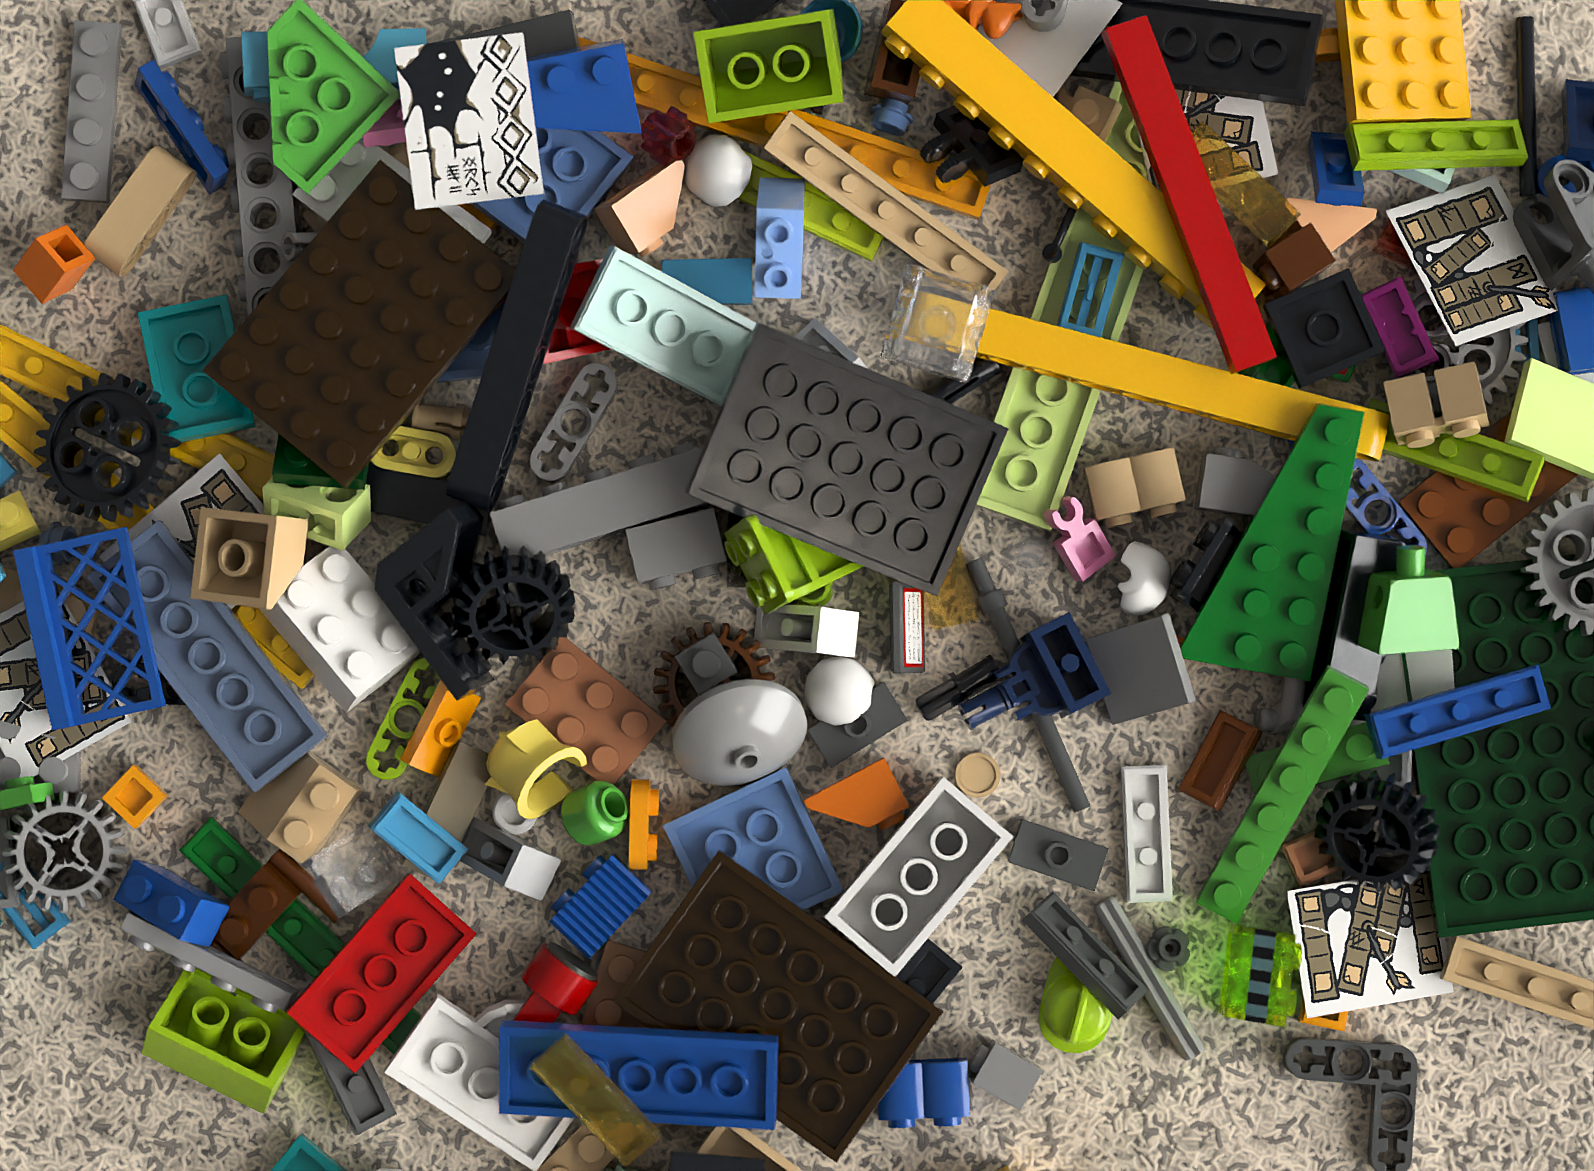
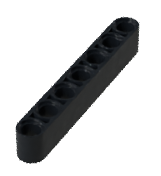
(517, 355)

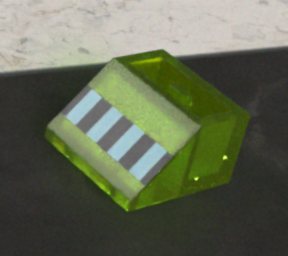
(1259, 974)

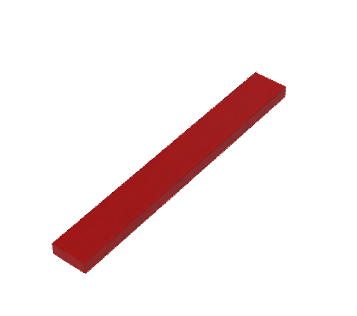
(1188, 194)

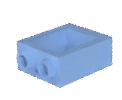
(779, 238)

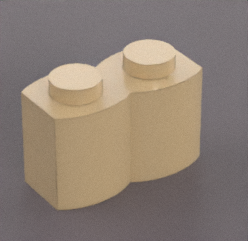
(1135, 486)

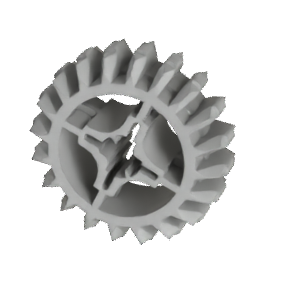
(40, 883)

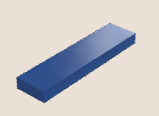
(1457, 711)

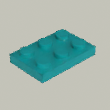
(178, 347)

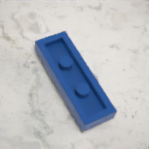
(182, 126)

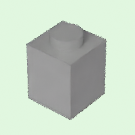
(1004, 1073)

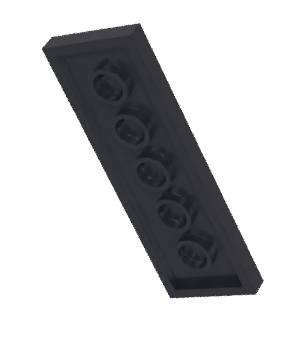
(1222, 48)

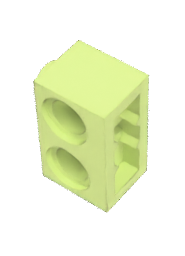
(332, 513)

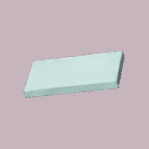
(663, 325)

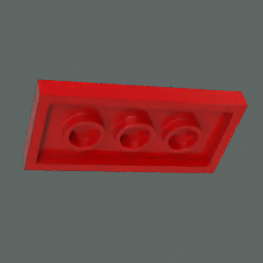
(380, 973)

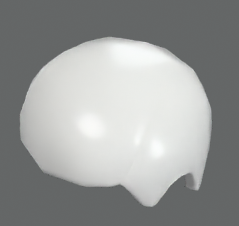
(717, 170)
(1148, 579)
(838, 690)

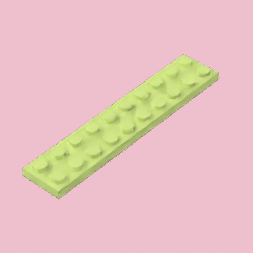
(1049, 414)

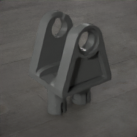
(1567, 240)

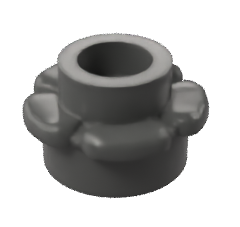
(1156, 948)

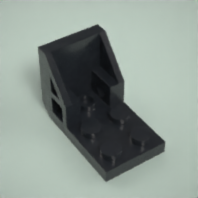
(421, 580)

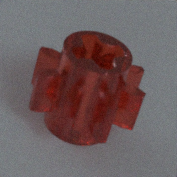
(668, 135)

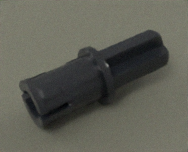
(957, 689)

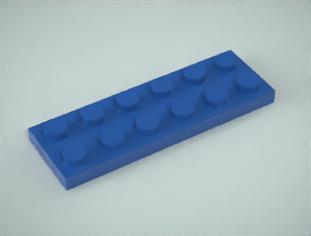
(664, 1072)

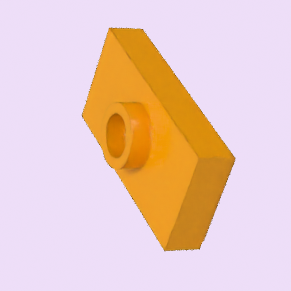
(439, 730)

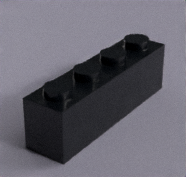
(1355, 561)

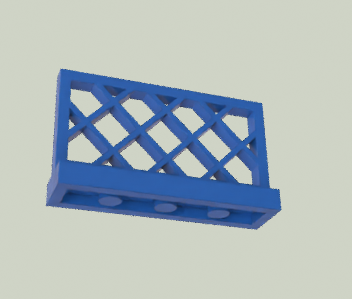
(51, 637)

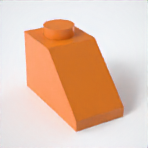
(863, 797)

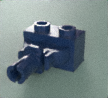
(1048, 673)

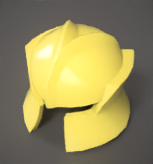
(520, 759)

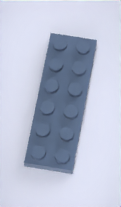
(215, 663)

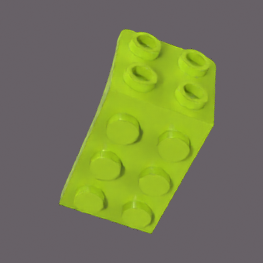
(780, 566)

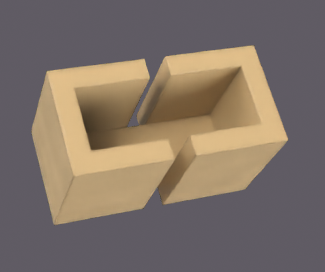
(1413, 409)

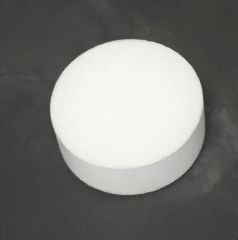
(508, 818)

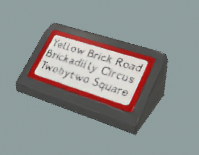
(906, 628)

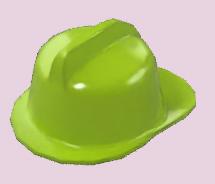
(1071, 1013)

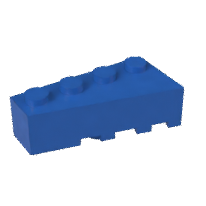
(584, 89)

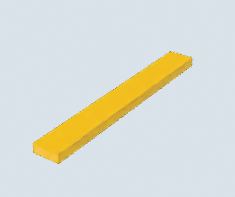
(52, 372)

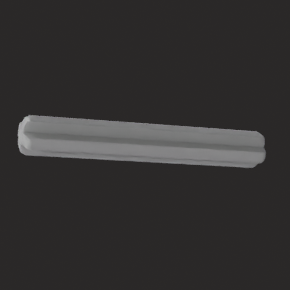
(1145, 970)

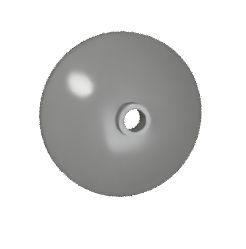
(739, 732)

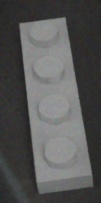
(91, 111)
(226, 970)

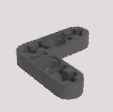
(1383, 1088)

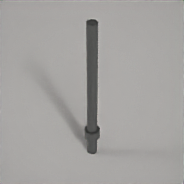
(992, 603)

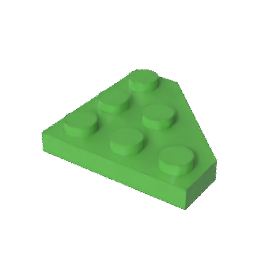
(319, 95)

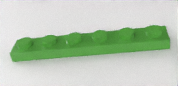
(1282, 793)

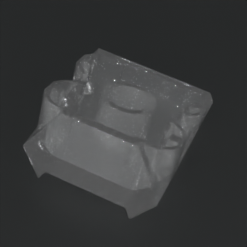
(937, 323)

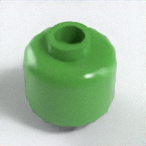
(594, 812)

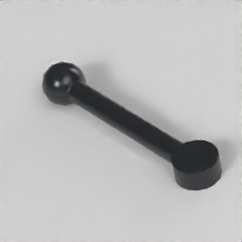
(1052, 251)

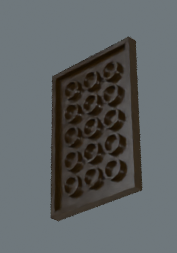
(362, 324)
(764, 966)

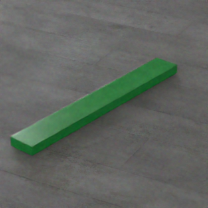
(296, 930)

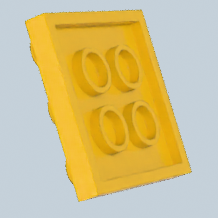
(1402, 60)

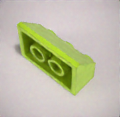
(770, 65)
(223, 1040)

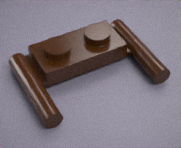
(264, 901)

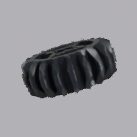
(528, 585)
(1351, 837)

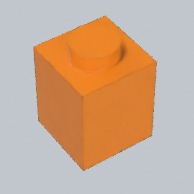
(53, 264)

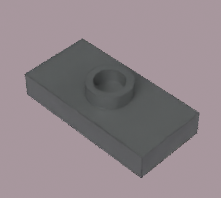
(846, 739)
(1057, 855)

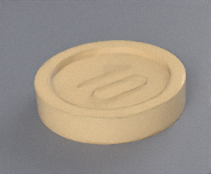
(977, 775)

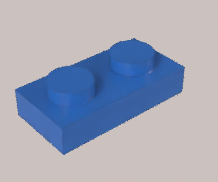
(1332, 171)

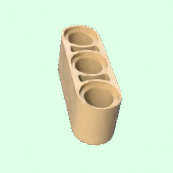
(140, 210)

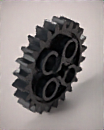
(89, 484)

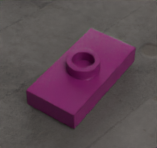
(1399, 328)

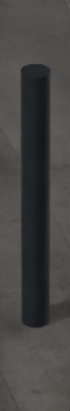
(1527, 103)

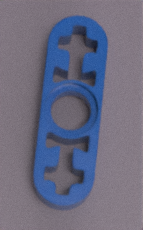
(1364, 479)

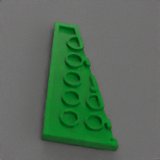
(1278, 577)

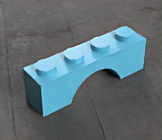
(380, 56)

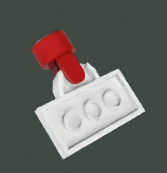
(456, 1057)

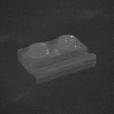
(355, 869)

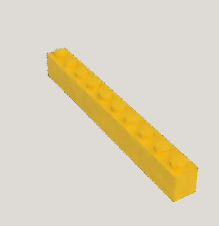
(1049, 140)

